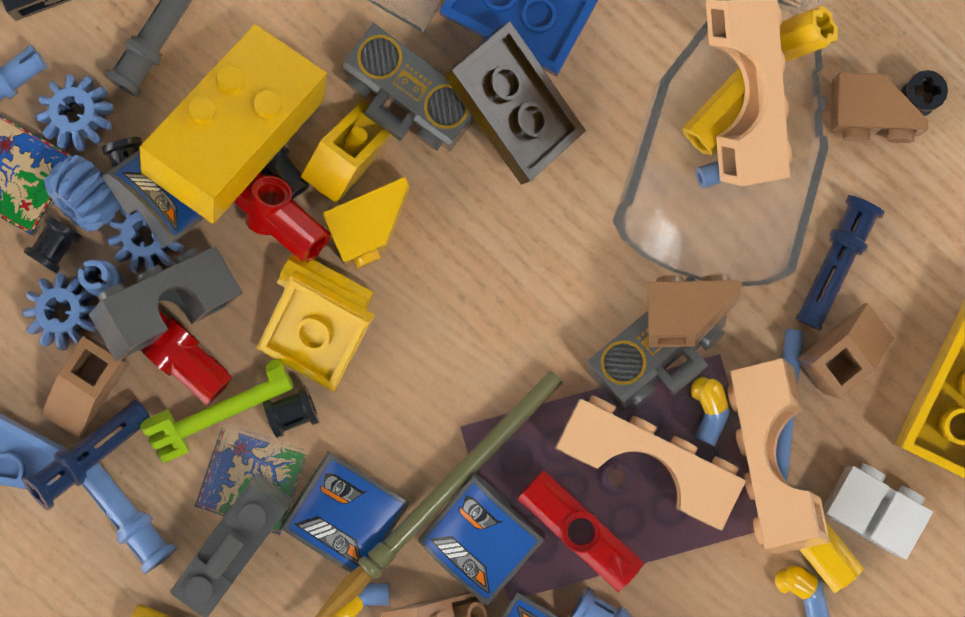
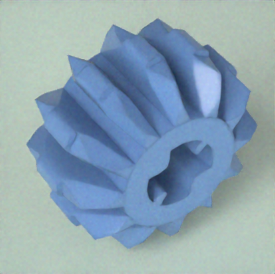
(61, 102)
(81, 193)
(129, 240)
(44, 309)

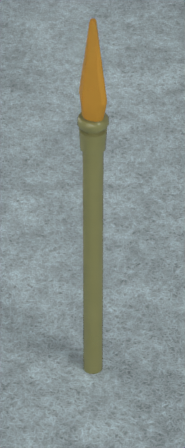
(386, 551)

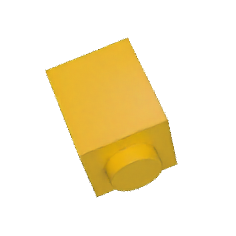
(345, 154)
(367, 223)

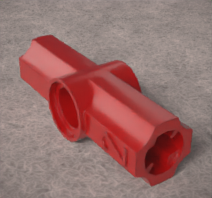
(274, 213)
(180, 355)
(602, 552)

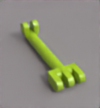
(171, 436)

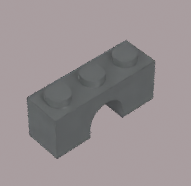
(130, 316)

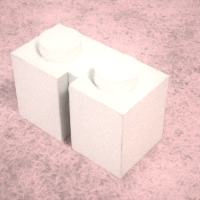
(876, 511)

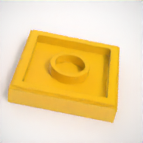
(315, 331)

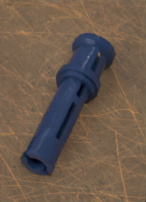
(814, 312)
(73, 471)

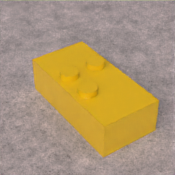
(233, 123)
(937, 417)

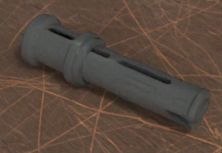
(143, 50)

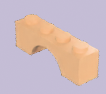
(756, 142)
(765, 401)
(702, 488)

